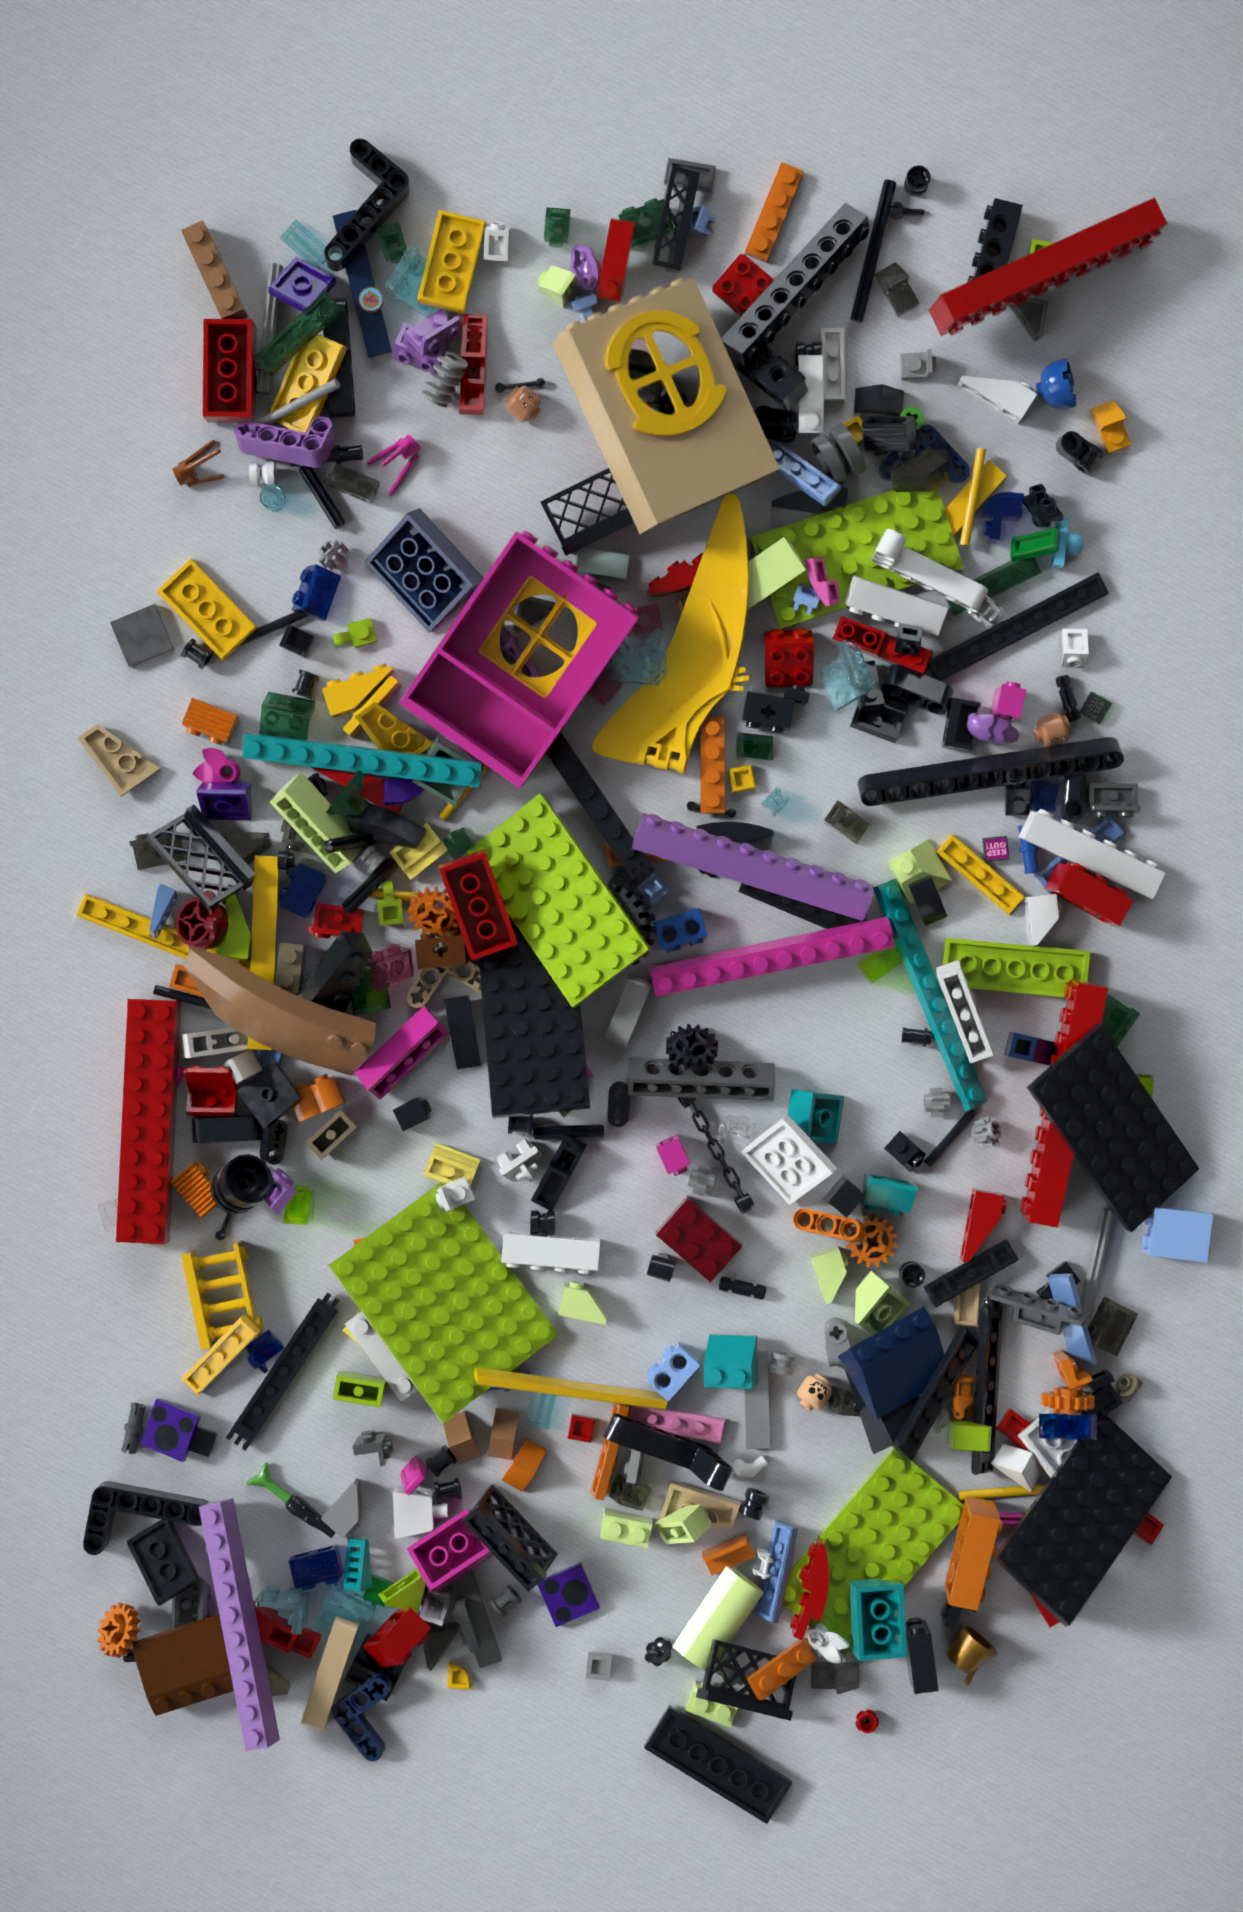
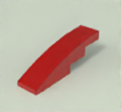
(475, 353)
(372, 790)

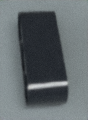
(917, 689)
(226, 1129)

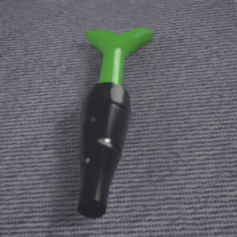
(294, 1503)

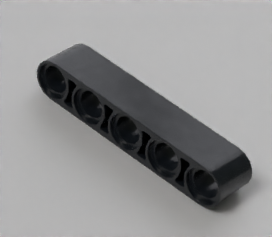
(342, 399)

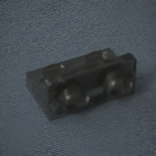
(352, 483)
(148, 857)
(1111, 1326)

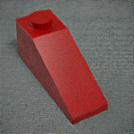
(615, 260)
(982, 1217)

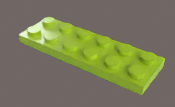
(1017, 966)

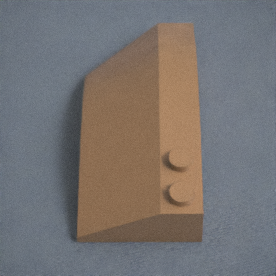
(279, 1017)

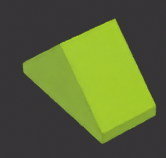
(968, 1436)
(405, 1592)

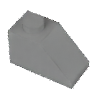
(345, 1511)

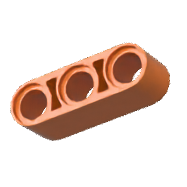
(818, 1222)

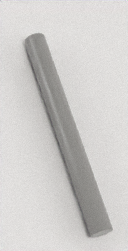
(299, 403)

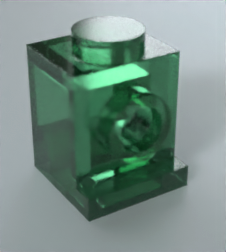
(557, 218)
(388, 235)
(458, 843)

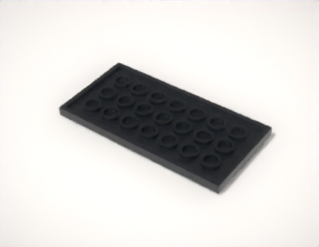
(530, 1036)
(1113, 1127)
(1082, 1519)

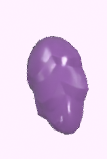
(585, 267)
(991, 728)

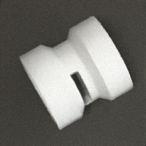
(262, 474)

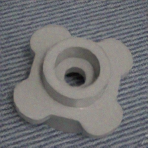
(941, 1421)

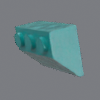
(877, 1619)

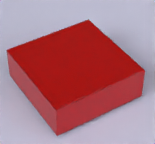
(581, 1428)

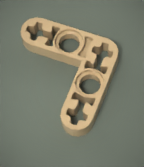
(452, 970)

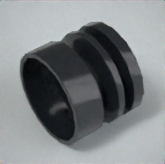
(241, 1184)

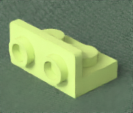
(710, 1710)

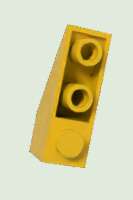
(351, 694)

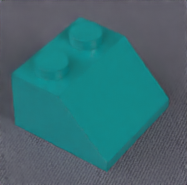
(817, 1114)
(888, 1193)
(731, 1361)

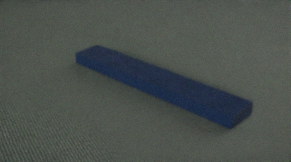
(361, 277)

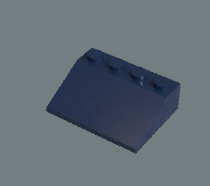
(424, 569)
(895, 1362)

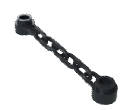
(743, 1201)

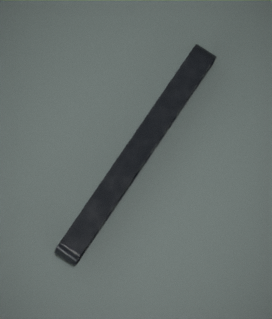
(990, 771)

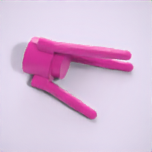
(406, 449)

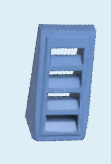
(163, 905)

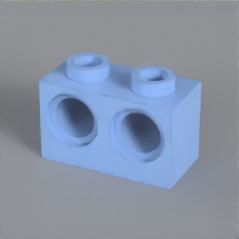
(678, 1375)

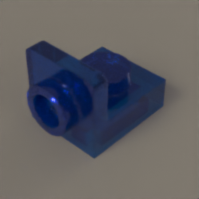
(1043, 796)
(263, 1349)

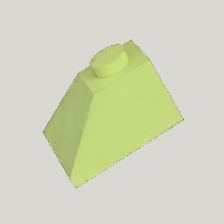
(918, 864)
(878, 1304)

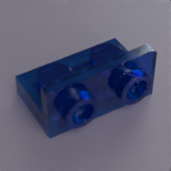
(316, 592)

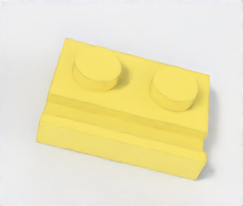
(414, 860)
(449, 1165)

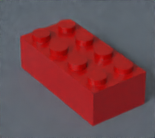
(229, 370)
(478, 904)

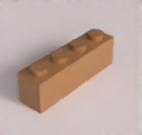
(214, 271)

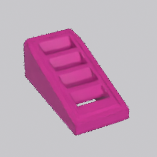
(413, 1474)

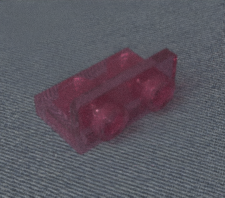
(390, 966)

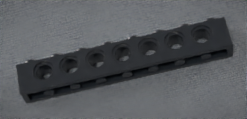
(796, 284)

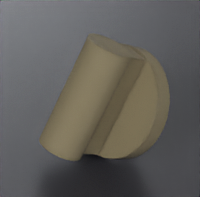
(1127, 1386)

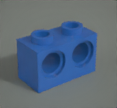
(678, 923)

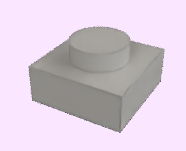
(599, 1666)

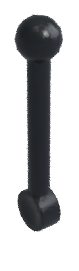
(499, 387)
(692, 806)
(220, 1235)

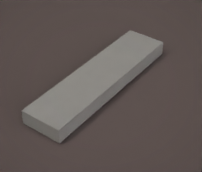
(757, 1408)

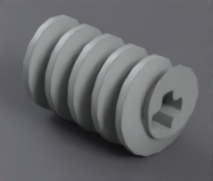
(445, 380)

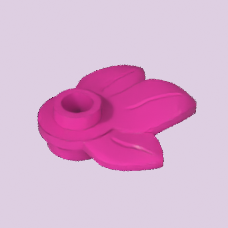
(214, 768)

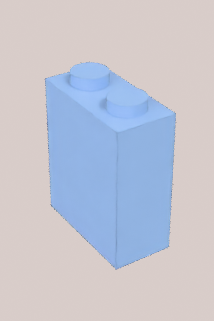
(1178, 1234)

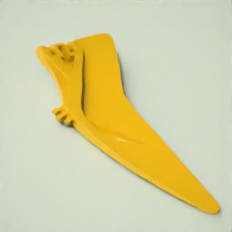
(699, 659)

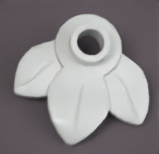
(826, 1643)

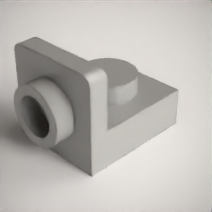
(917, 365)

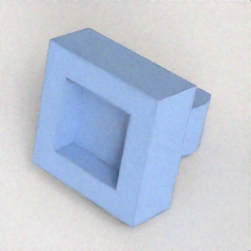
(699, 219)
(584, 303)
(807, 596)
(653, 888)

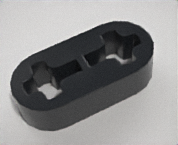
(612, 1103)
(275, 1142)

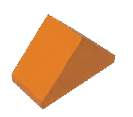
(524, 1465)

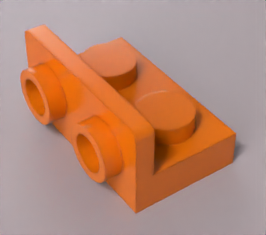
(1069, 1372)

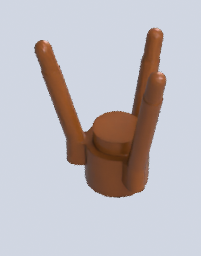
(186, 469)

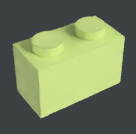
(626, 1528)

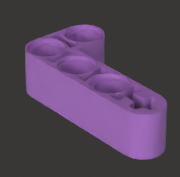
(288, 445)

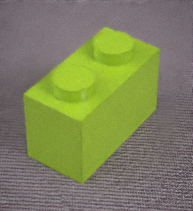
(359, 1389)

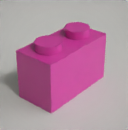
(1008, 701)
(673, 1155)

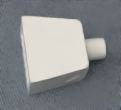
(416, 1512)

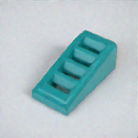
(357, 1573)

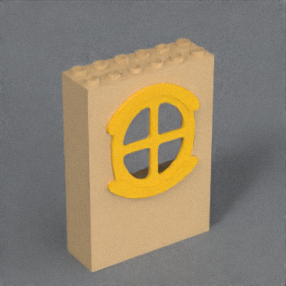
(660, 459)

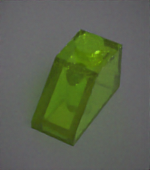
(879, 963)
(300, 1207)

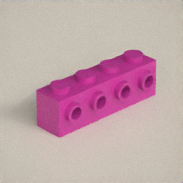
(401, 1052)

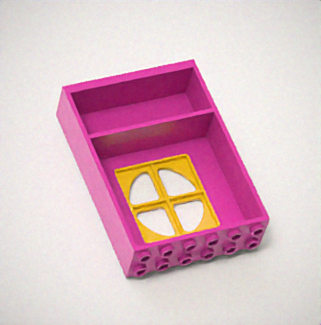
(492, 705)

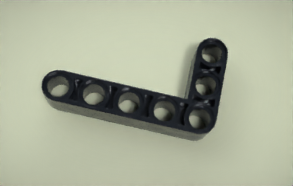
(370, 207)
(671, 1448)
(139, 1507)

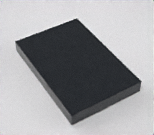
(163, 1561)

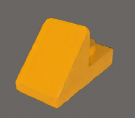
(1110, 426)

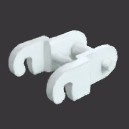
(988, 622)
(764, 1555)

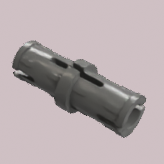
(133, 1428)

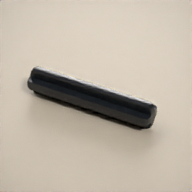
(322, 496)
(348, 842)
(370, 885)
(576, 1131)

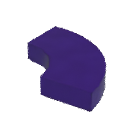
(400, 791)

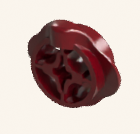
(202, 926)

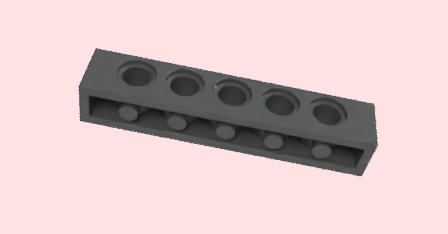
(716, 1081)

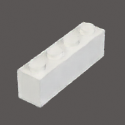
(894, 605)
(964, 1011)
(550, 1251)

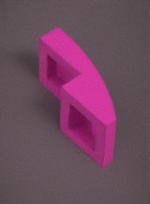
(825, 589)

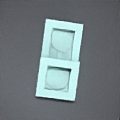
(602, 563)

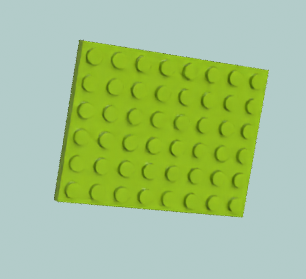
(442, 1301)

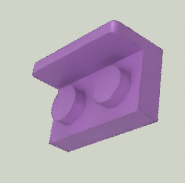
(433, 332)
(407, 354)
(281, 1191)

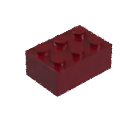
(698, 1239)

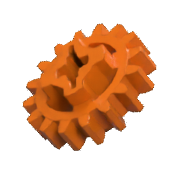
(434, 912)
(865, 1250)
(1067, 1400)
(119, 1630)

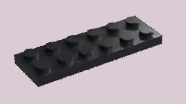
(718, 1764)

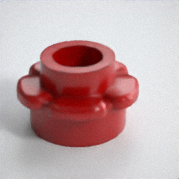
(871, 1725)

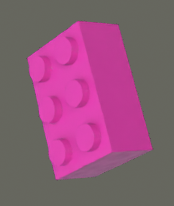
(448, 1553)

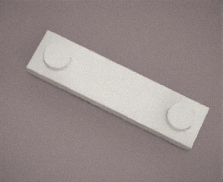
(381, 1356)

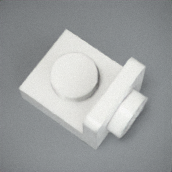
(496, 242)
(1074, 648)
(454, 1194)

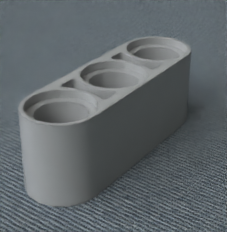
(628, 1010)

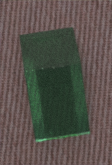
(753, 747)

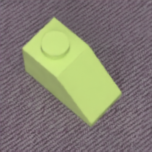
(557, 284)
(830, 1271)
(580, 1304)
(684, 1525)

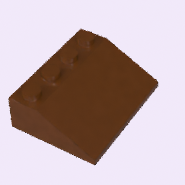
(184, 1665)

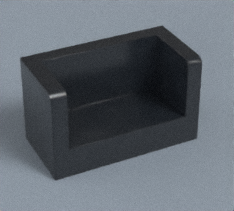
(956, 733)
(844, 1196)

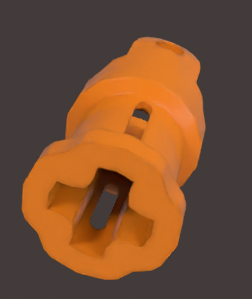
(963, 1397)

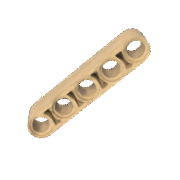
(330, 1673)

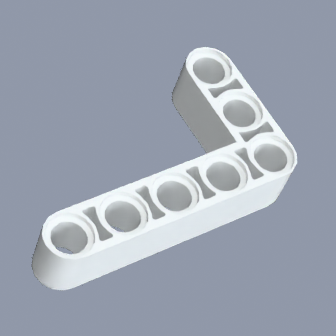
(927, 573)

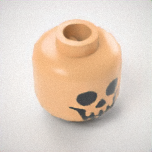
(814, 1392)

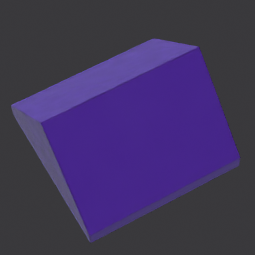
(225, 800)

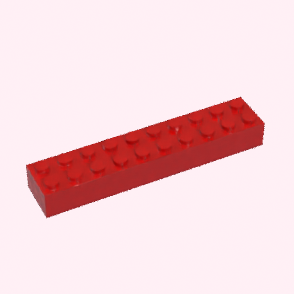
(1047, 267)
(148, 1121)
(1052, 1156)

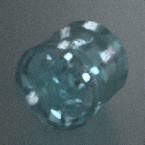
(268, 495)
(775, 801)

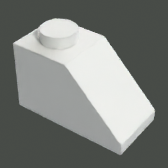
(1041, 915)

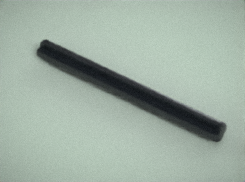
(873, 250)

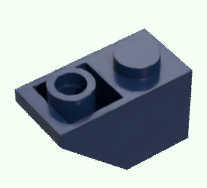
(1029, 1048)

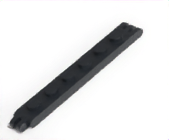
(597, 807)
(283, 1371)
(987, 1379)

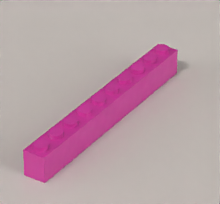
(772, 956)

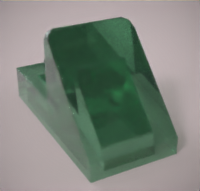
(348, 800)

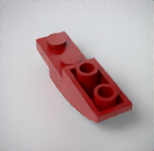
(678, 579)
(879, 645)
(816, 1581)
(277, 1633)

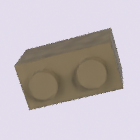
(290, 966)
(332, 1133)

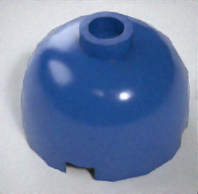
(1057, 385)

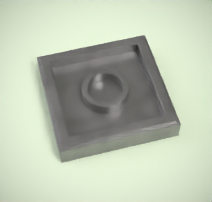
(142, 635)

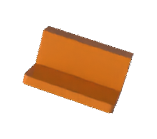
(728, 1554)

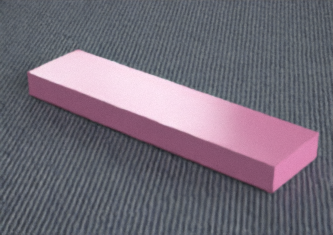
(681, 1423)

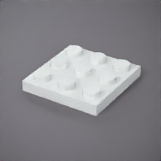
(788, 1159)

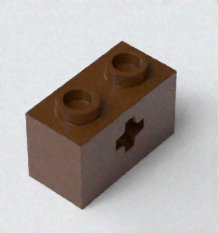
(429, 959)

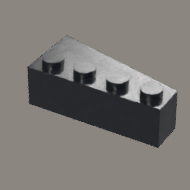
(339, 972)

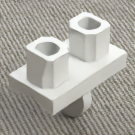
(523, 1164)

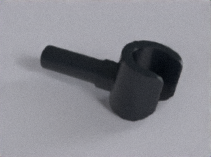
(904, 211)

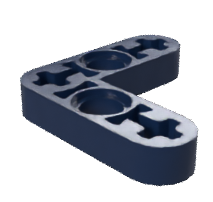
(936, 442)
(355, 1710)

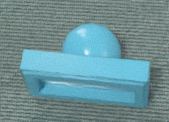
(1069, 544)

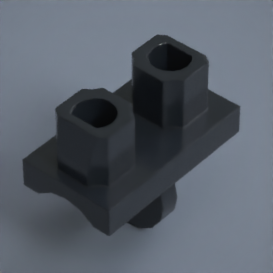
(1041, 506)

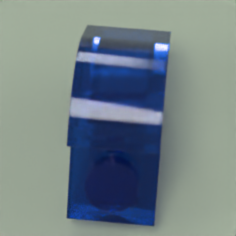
(1001, 507)
(1067, 1427)

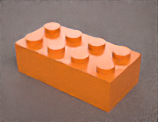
(972, 1553)

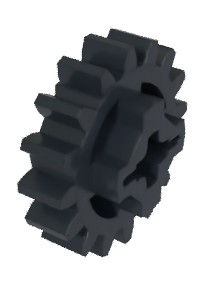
(692, 1047)

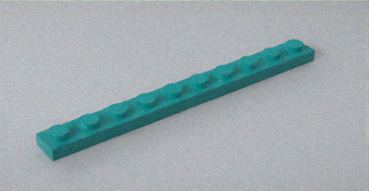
(365, 759)
(930, 994)

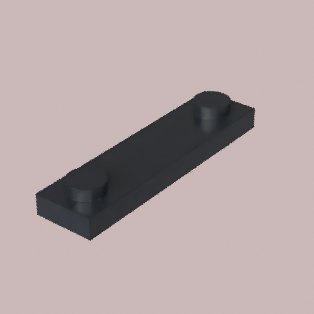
(970, 1273)

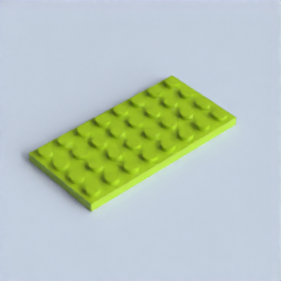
(849, 539)
(560, 901)
(879, 1535)

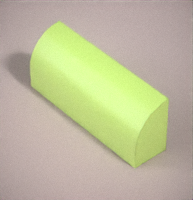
(773, 570)
(306, 812)
(718, 1616)

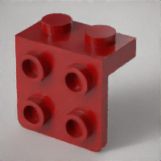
(741, 284)
(789, 657)
(333, 919)
(210, 1091)

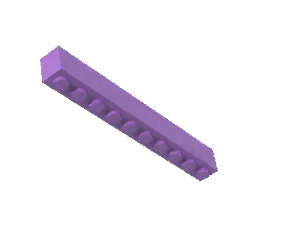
(753, 866)
(239, 1624)

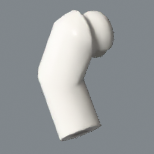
(749, 1470)

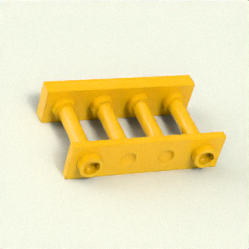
(198, 1287)

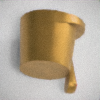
(970, 1651)

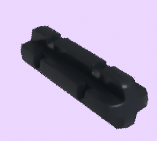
(1068, 698)
(742, 1288)

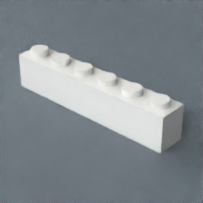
(1095, 856)

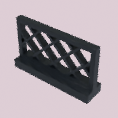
(593, 532)
(219, 850)
(499, 1539)
(739, 1699)

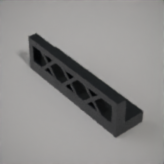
(680, 220)

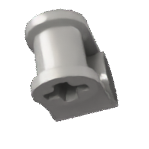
(835, 1343)

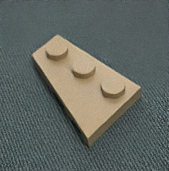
(117, 761)
(720, 1509)

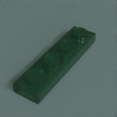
(298, 333)
(1002, 579)

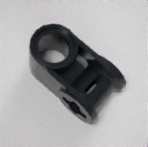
(774, 423)
(1080, 452)

